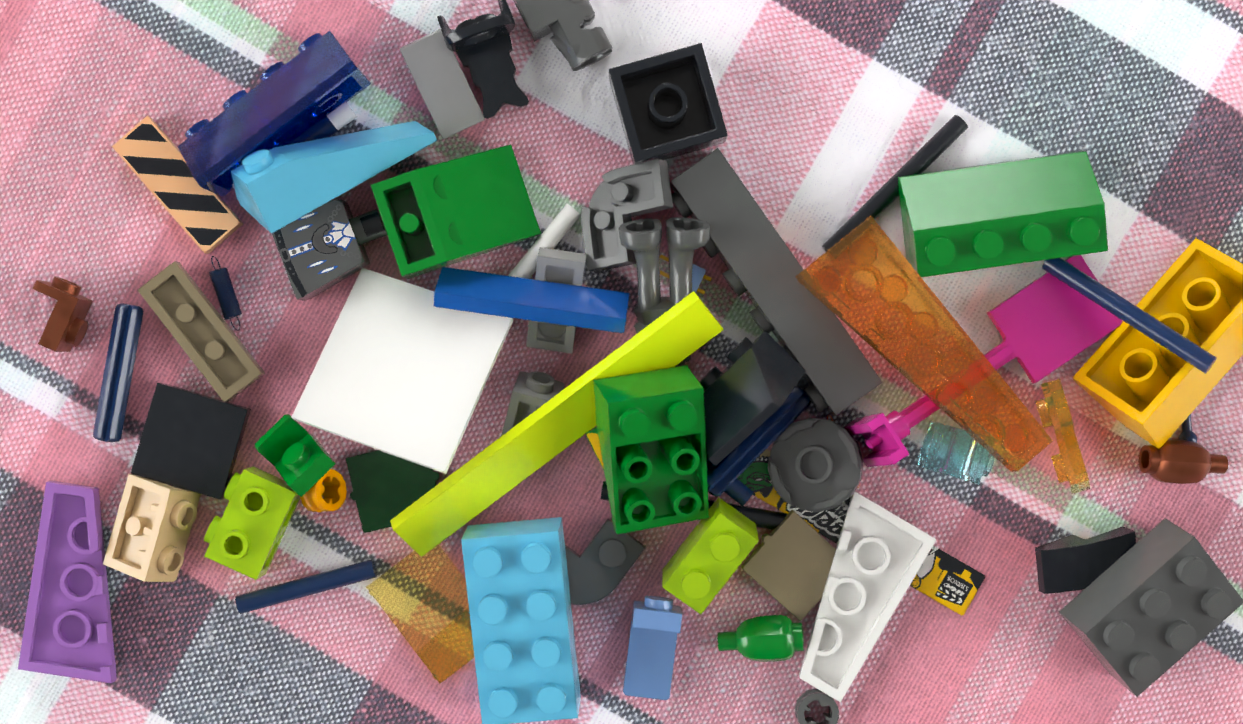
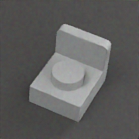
(528, 395)

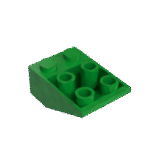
(455, 210)
(653, 447)

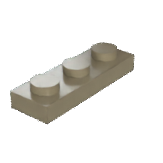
(201, 331)

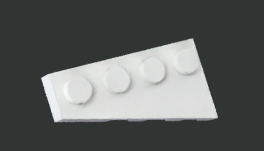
(865, 584)

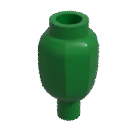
(764, 638)

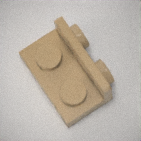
(151, 530)

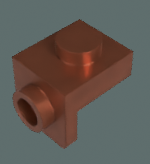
(67, 321)

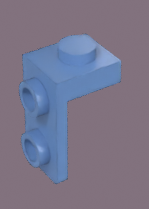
(652, 648)

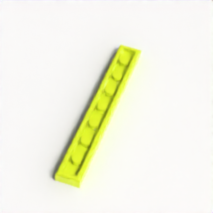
(549, 428)

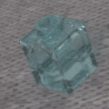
(954, 453)

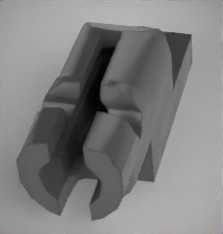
(567, 23)

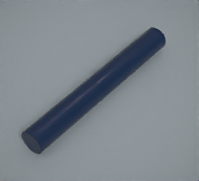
(306, 586)

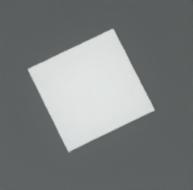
(402, 371)

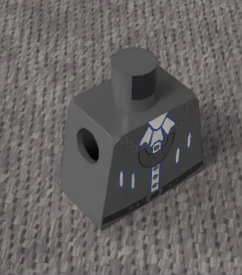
(326, 246)

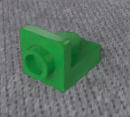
(295, 454)

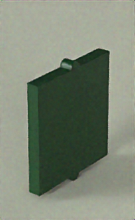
(386, 486)

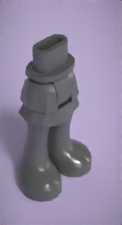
(644, 239)

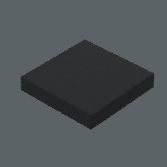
(190, 440)

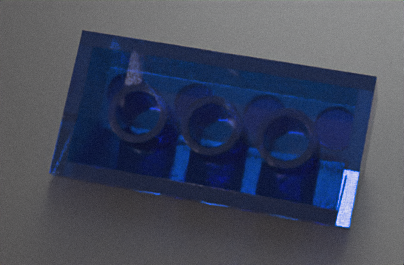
(273, 112)

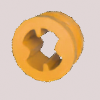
(333, 491)

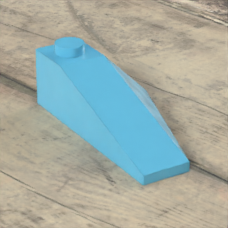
(299, 177)

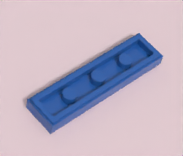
(531, 300)

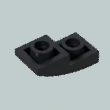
(1077, 562)

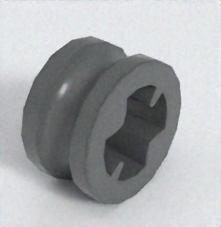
(823, 699)

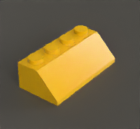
(1147, 383)

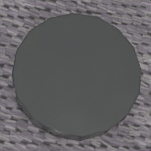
(815, 464)

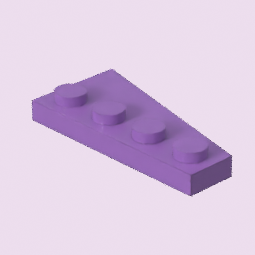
(69, 595)

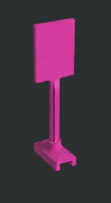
(1039, 328)

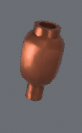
(1180, 462)

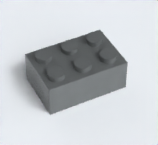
(1152, 606)

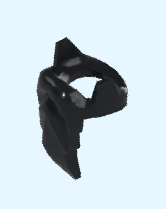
(485, 48)

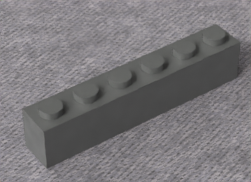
(766, 273)

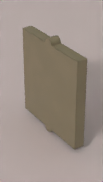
(792, 564)

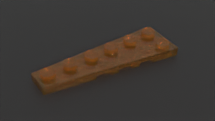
(901, 318)

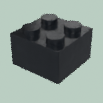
(668, 105)

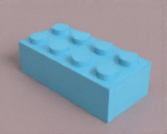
(521, 621)

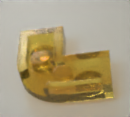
(1056, 414)

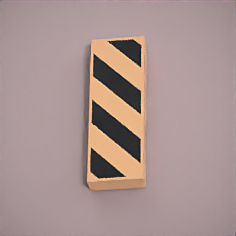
(169, 179)

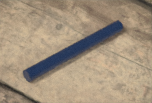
(1130, 314)

